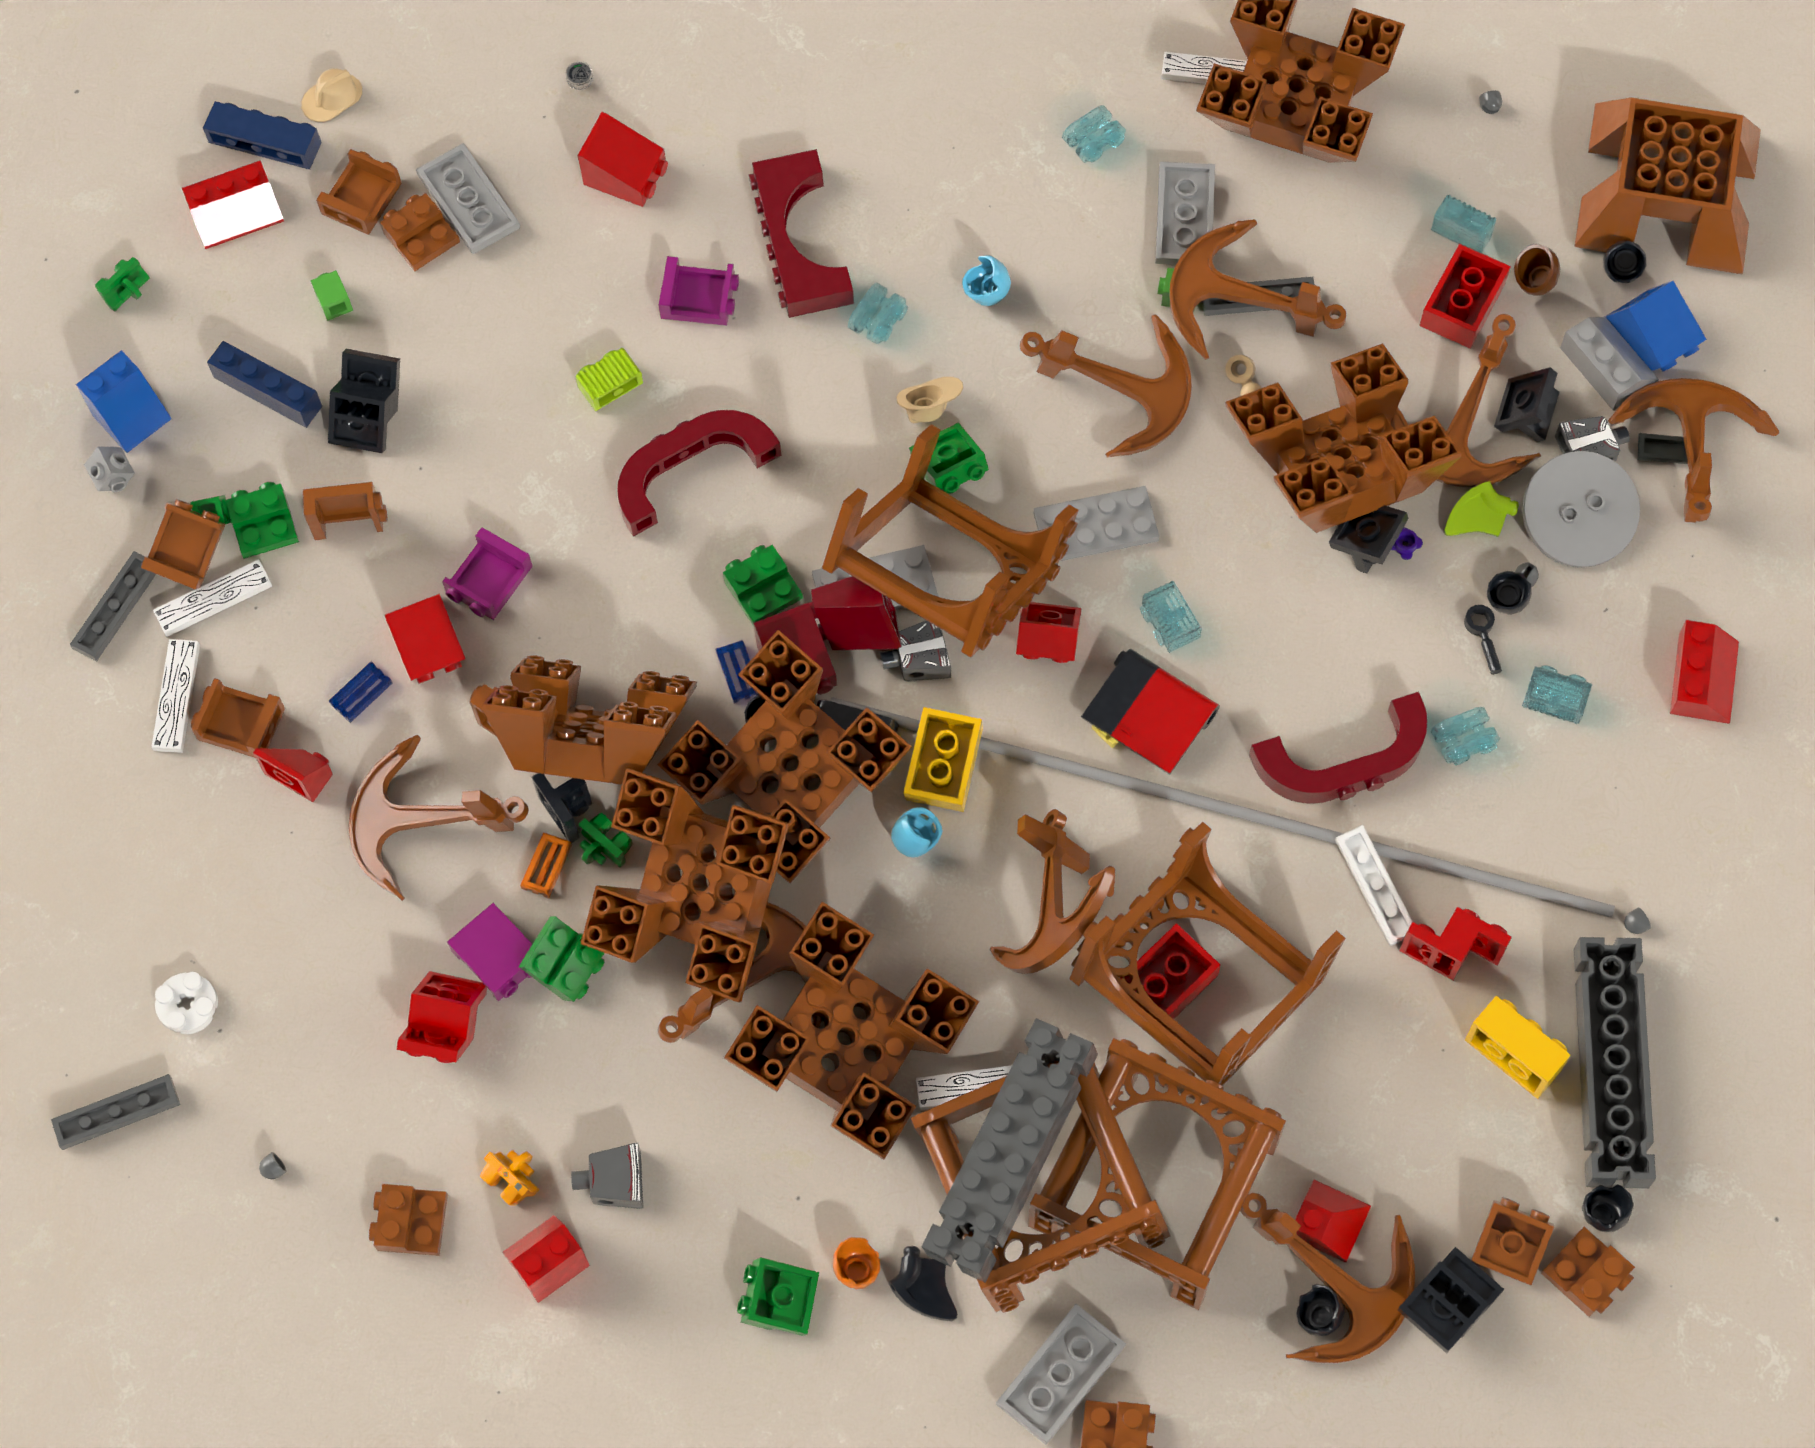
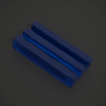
(355, 682)
(745, 693)

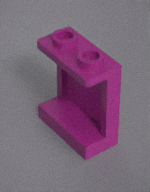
(697, 293)
(488, 575)
(493, 951)

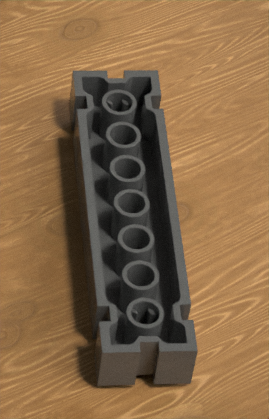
(1614, 1062)
(1010, 1150)

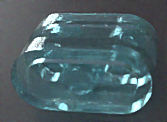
(1094, 134)
(882, 326)
(1460, 750)

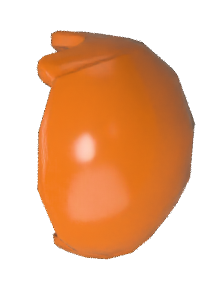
(856, 1263)

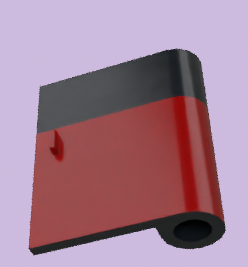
(1150, 710)

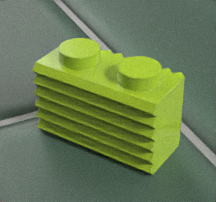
(608, 378)

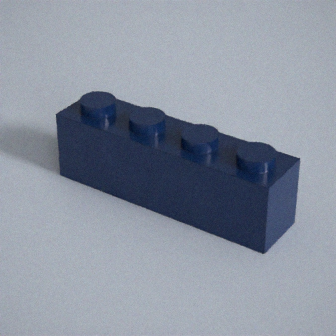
(262, 134)
(264, 384)

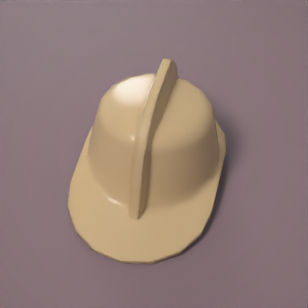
(331, 95)
(929, 400)

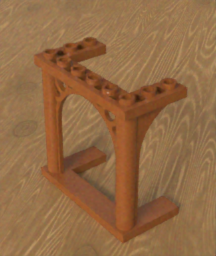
(1001, 600)
(1196, 879)
(1260, 1138)
(1138, 1213)

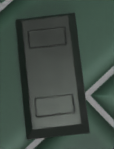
(1661, 448)

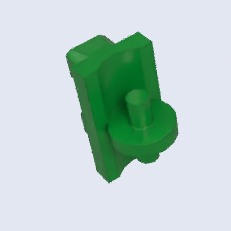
(123, 283)
(595, 833)

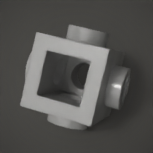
(109, 469)

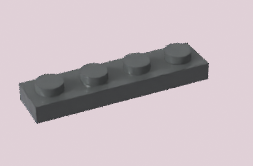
(1287, 287)
(113, 608)
(115, 1112)

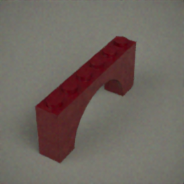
(803, 283)

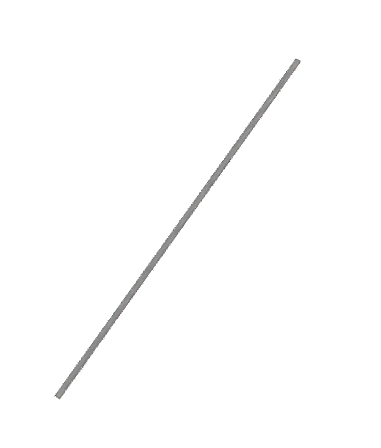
(1265, 818)

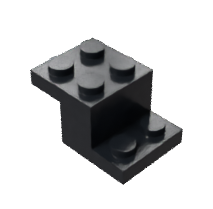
(364, 400)
(1450, 1299)

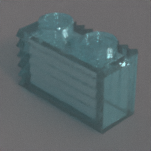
(1463, 224)
(1170, 617)
(1557, 694)

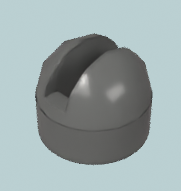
(1490, 101)
(1533, 576)
(1637, 921)
(272, 1167)

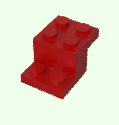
(1461, 935)
(442, 1017)

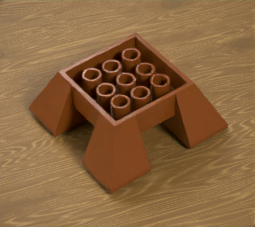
(1298, 88)
(1675, 168)
(1351, 455)
(553, 737)
(841, 759)
(684, 838)
(857, 1088)

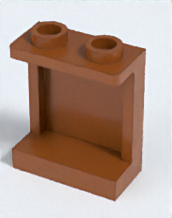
(361, 192)
(342, 504)
(184, 544)
(236, 719)

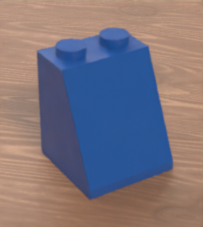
(1658, 326)
(123, 401)

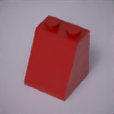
(621, 161)
(425, 638)
(546, 1258)

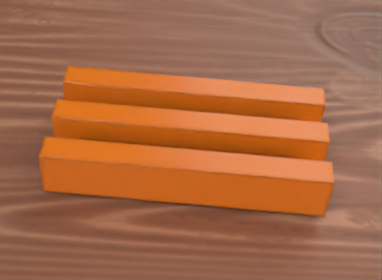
(537, 887)

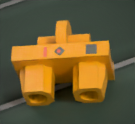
(500, 1167)

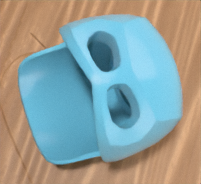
(987, 282)
(916, 834)

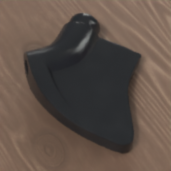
(923, 1286)

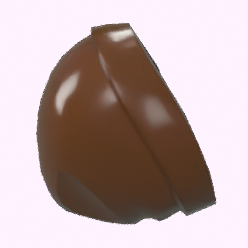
(1537, 269)

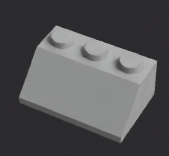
(1606, 360)

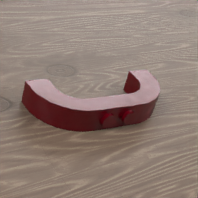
(682, 444)
(1345, 779)

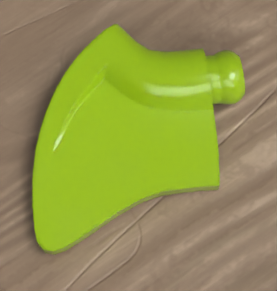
(1480, 511)

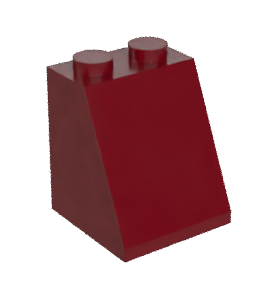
(855, 616)
(801, 628)

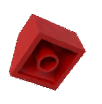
(1048, 632)

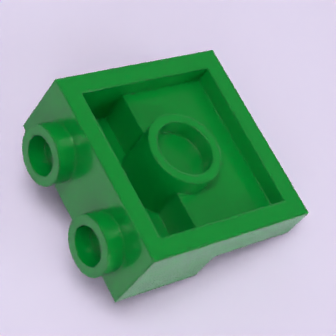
(955, 460)
(261, 519)
(761, 584)
(562, 961)
(778, 1296)

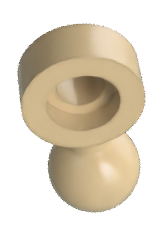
(1245, 379)

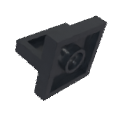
(1529, 404)
(1369, 536)
(564, 802)

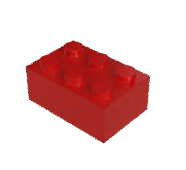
(1464, 296)
(1175, 971)

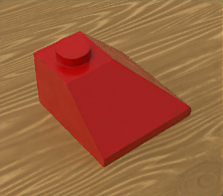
(295, 769)
(1331, 1220)

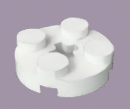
(171, 995)

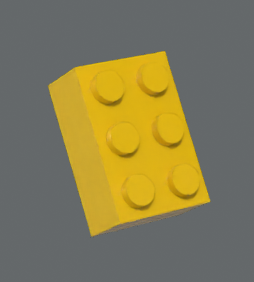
(943, 759)
(1517, 1046)

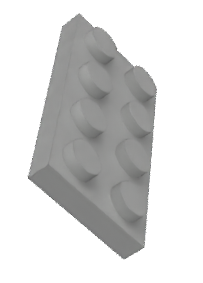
(468, 198)
(1183, 207)
(1105, 522)
(909, 564)
(1060, 1374)

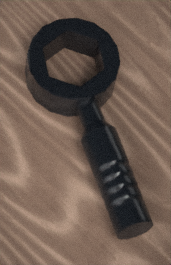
(1487, 643)

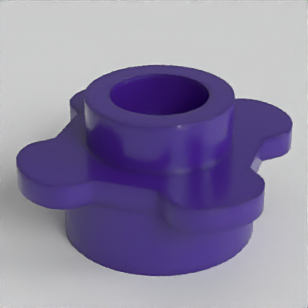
(1414, 542)

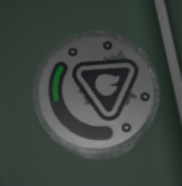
(579, 75)

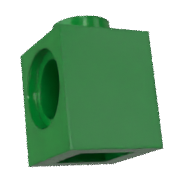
(214, 505)

